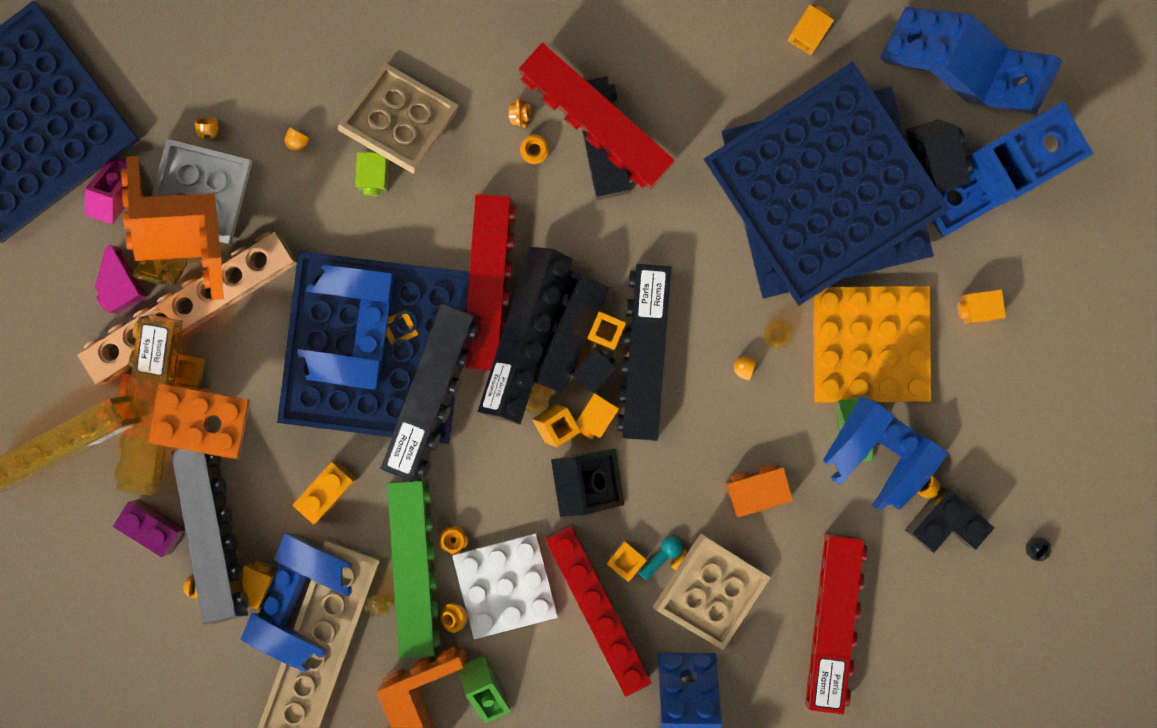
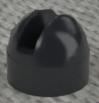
(1034, 546)

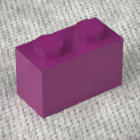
(149, 528)

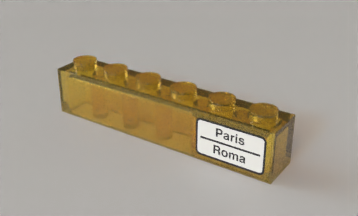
(152, 364)
(67, 441)

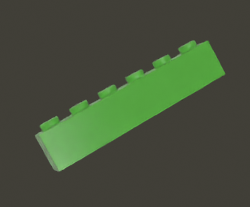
(412, 568)

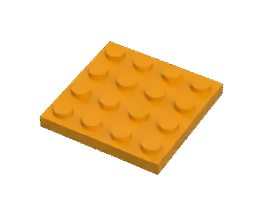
(872, 344)

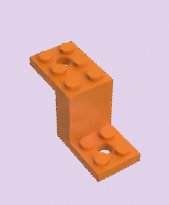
(172, 227)
(183, 414)
(401, 691)

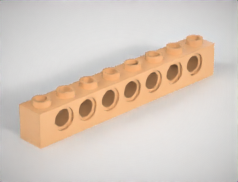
(279, 260)

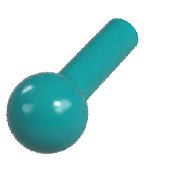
(670, 548)

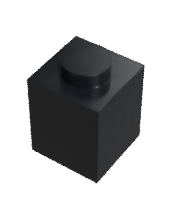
(595, 370)

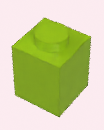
(372, 173)

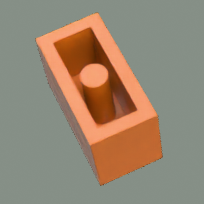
(758, 490)

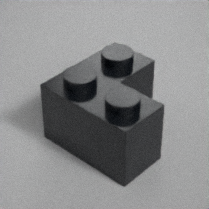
(941, 153)
(948, 515)

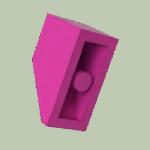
(104, 192)
(116, 282)

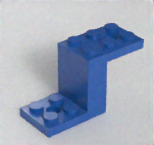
(971, 59)
(1015, 166)
(689, 703)

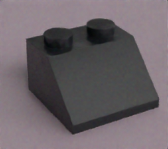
(587, 482)

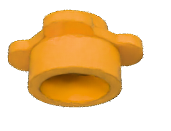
(520, 112)

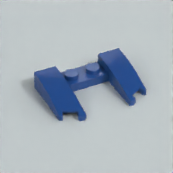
(365, 365)
(874, 424)
(268, 628)

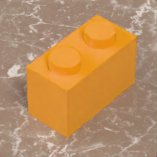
(325, 492)

